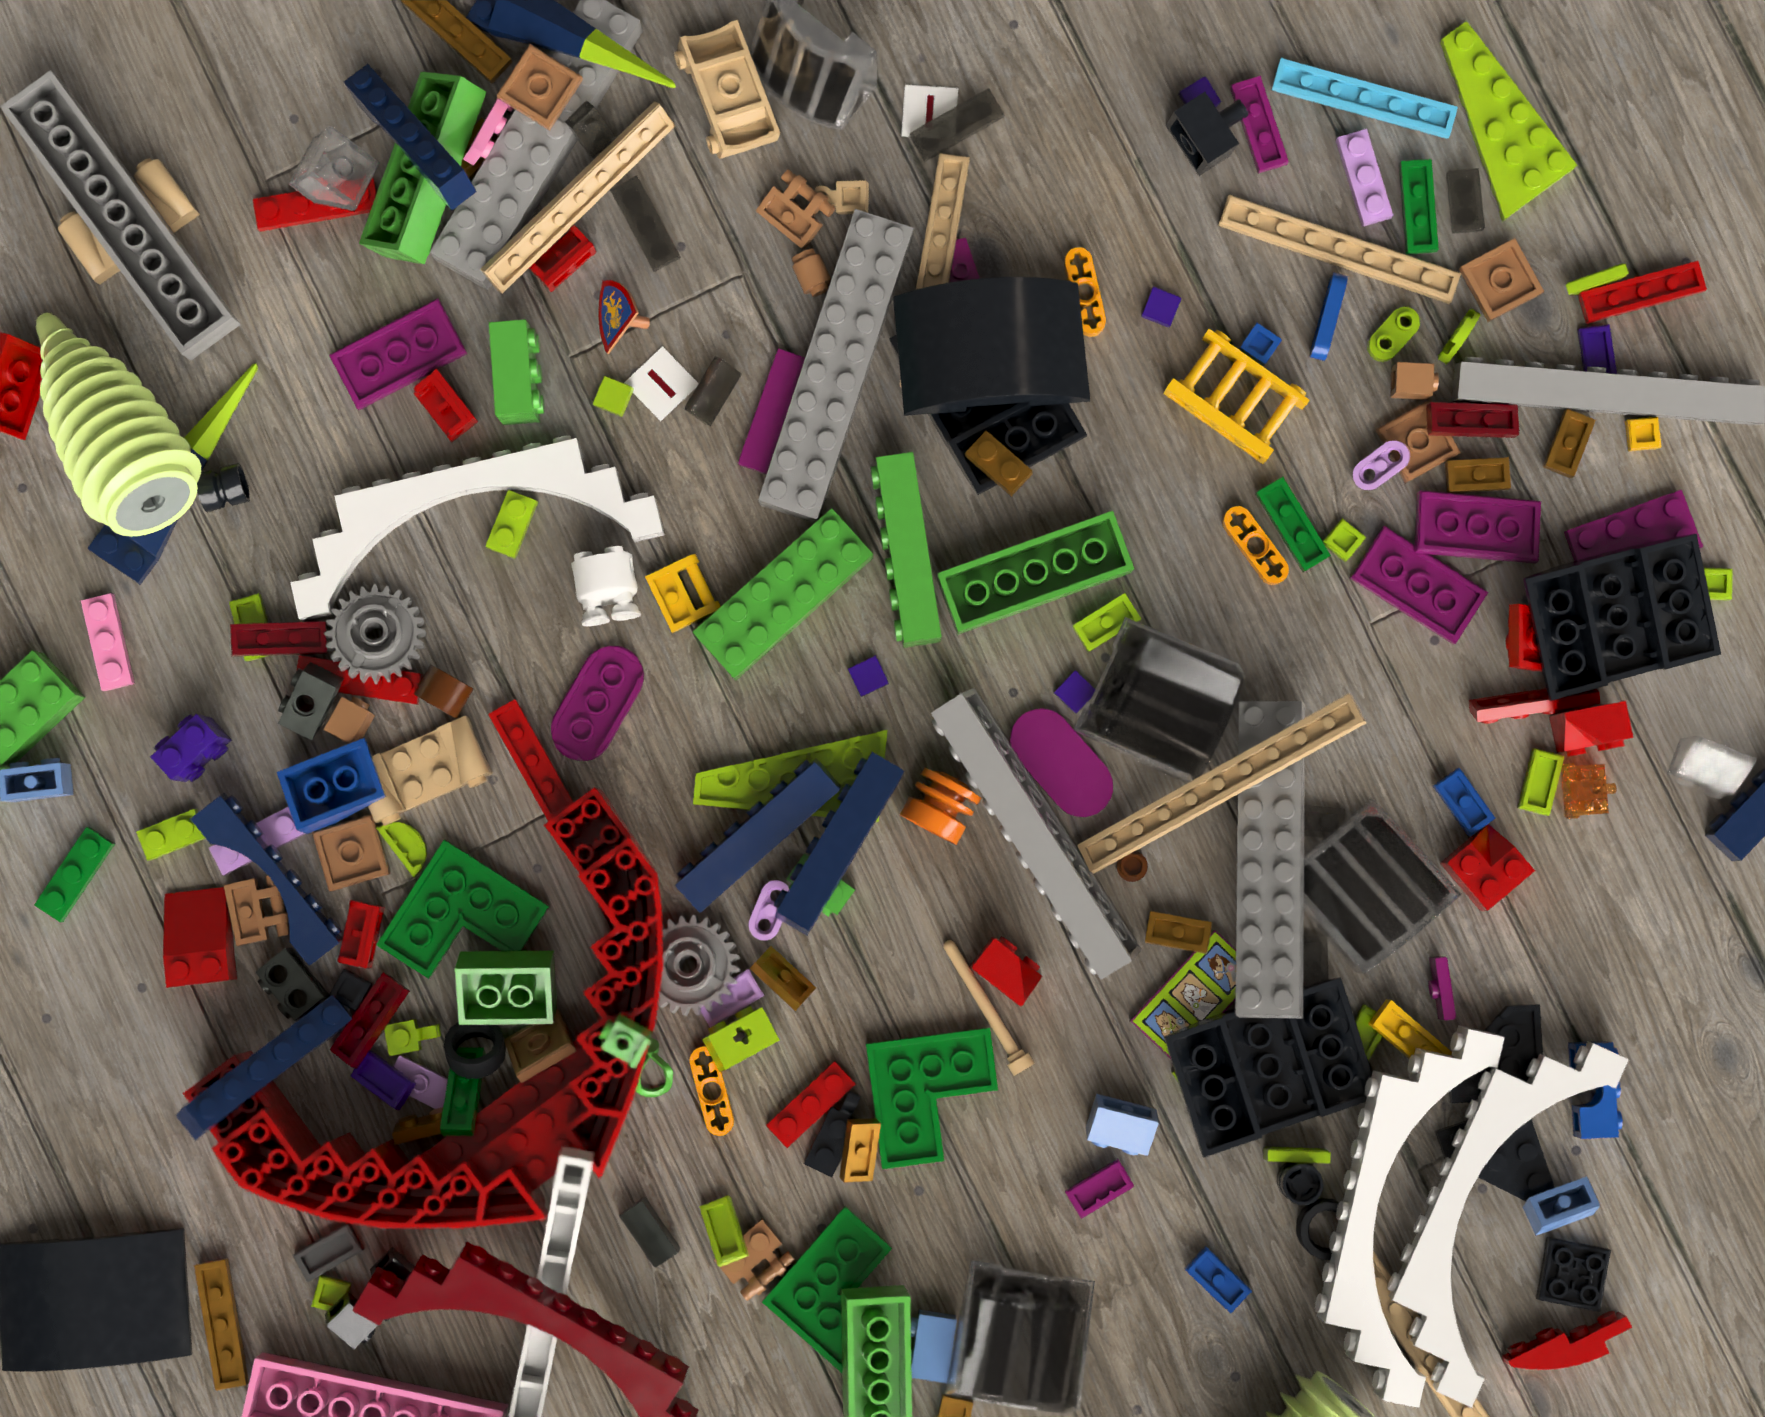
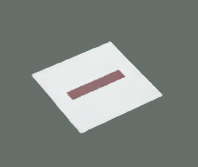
(925, 104)
(661, 383)

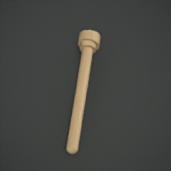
(1017, 1058)

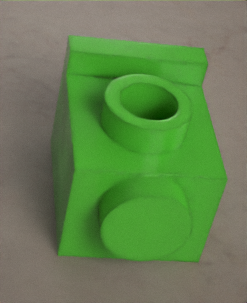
(637, 1036)

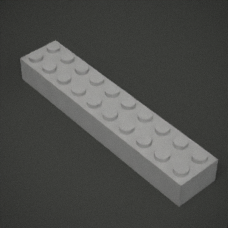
(527, 159)
(120, 215)
(836, 366)
(1036, 833)
(1270, 874)

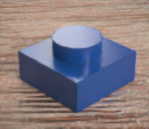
(1260, 344)

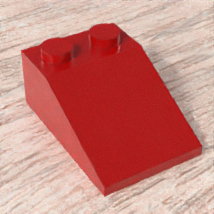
(198, 938)

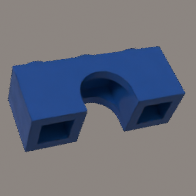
(1600, 1115)

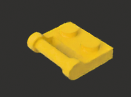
(674, 598)

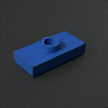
(1464, 802)
(1218, 1279)

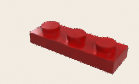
(810, 1104)

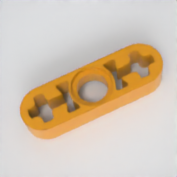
(1087, 268)
(1249, 521)
(710, 1115)

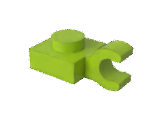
(407, 1037)

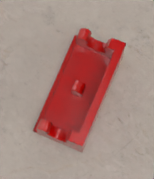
(563, 258)
(444, 405)
(361, 934)

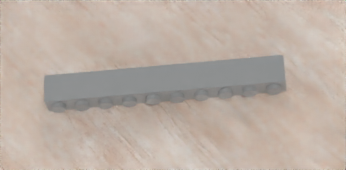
(1609, 393)

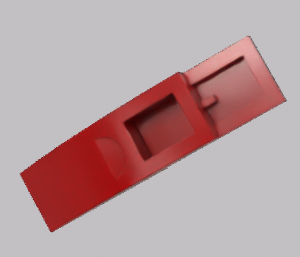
(1557, 1351)

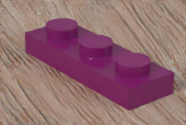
(1260, 125)

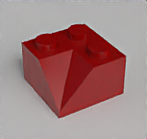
(1599, 725)
(1487, 867)
(1006, 970)

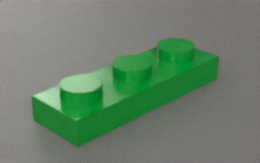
(1418, 206)
(1292, 524)
(74, 874)
(461, 1099)

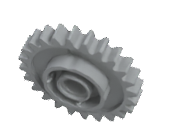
(371, 612)
(712, 970)

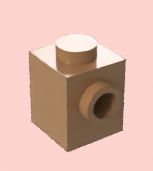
(1413, 381)
(349, 720)

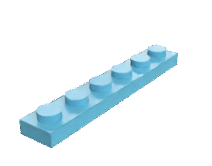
(1364, 98)

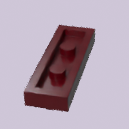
(1472, 420)
(278, 638)
(369, 1020)

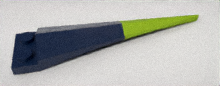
(558, 29)
(139, 554)

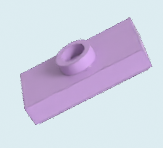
(742, 995)
(429, 1086)

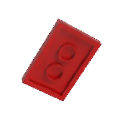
(18, 385)
(1521, 639)

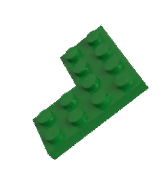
(458, 894)
(910, 1077)
(811, 1289)

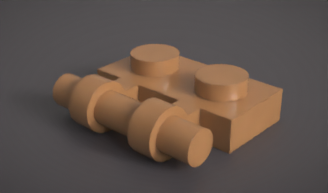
(790, 217)
(247, 911)
(760, 1243)

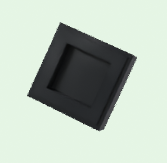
(350, 989)

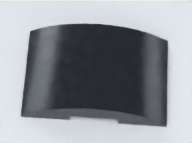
(990, 344)
(1025, 430)
(1621, 615)
(1269, 1072)
(94, 1301)

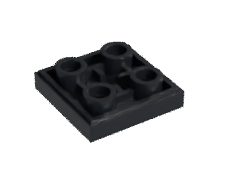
(1573, 1274)

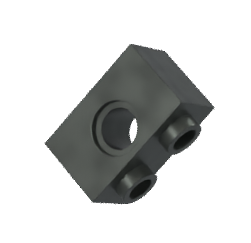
(321, 687)

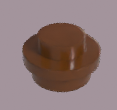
(1132, 867)

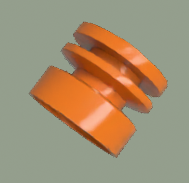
(940, 805)

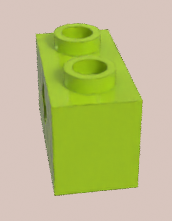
(758, 1035)

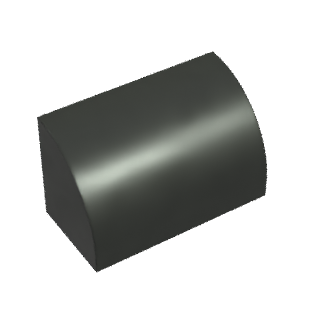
(649, 1232)

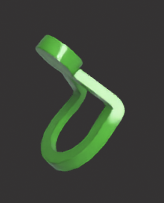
(668, 1072)

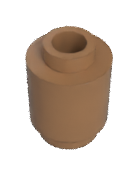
(811, 272)

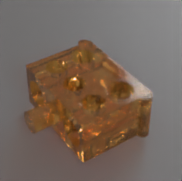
(1577, 790)

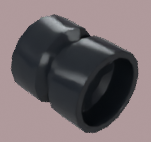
(224, 487)
(1300, 1182)

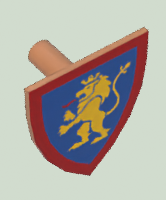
(617, 313)

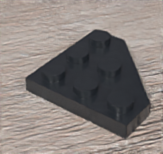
(1522, 1042)
(1515, 1166)

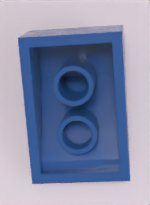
(331, 786)

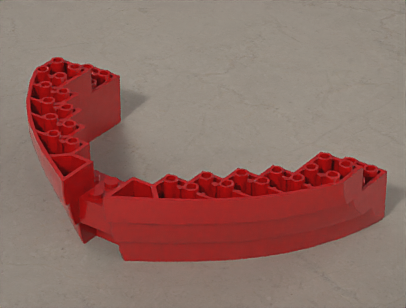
(521, 1133)

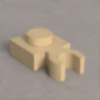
(847, 196)

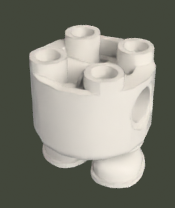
(605, 581)

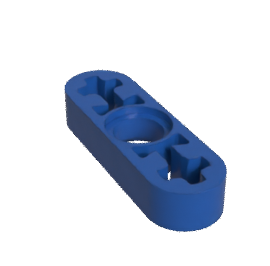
(1328, 316)

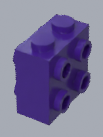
(190, 748)

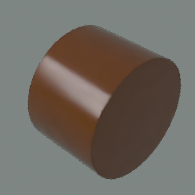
(443, 691)

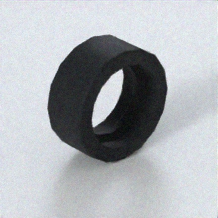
(475, 1067)
(1304, 1220)

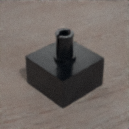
(1205, 132)

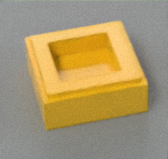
(1643, 434)

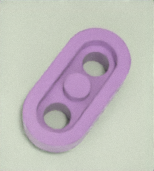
(1381, 464)
(765, 910)

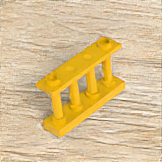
(1233, 426)

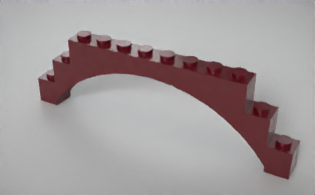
(497, 1288)

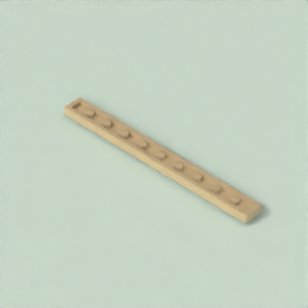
(1222, 783)

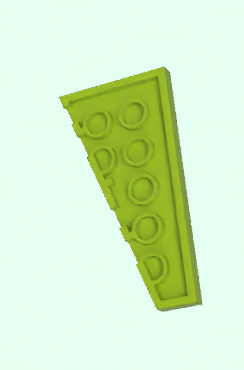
(1507, 131)
(748, 782)

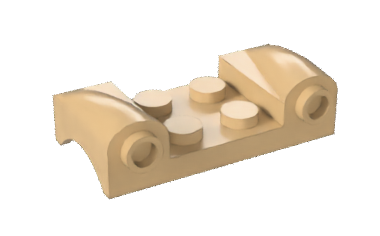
(728, 90)
(164, 195)
(428, 769)

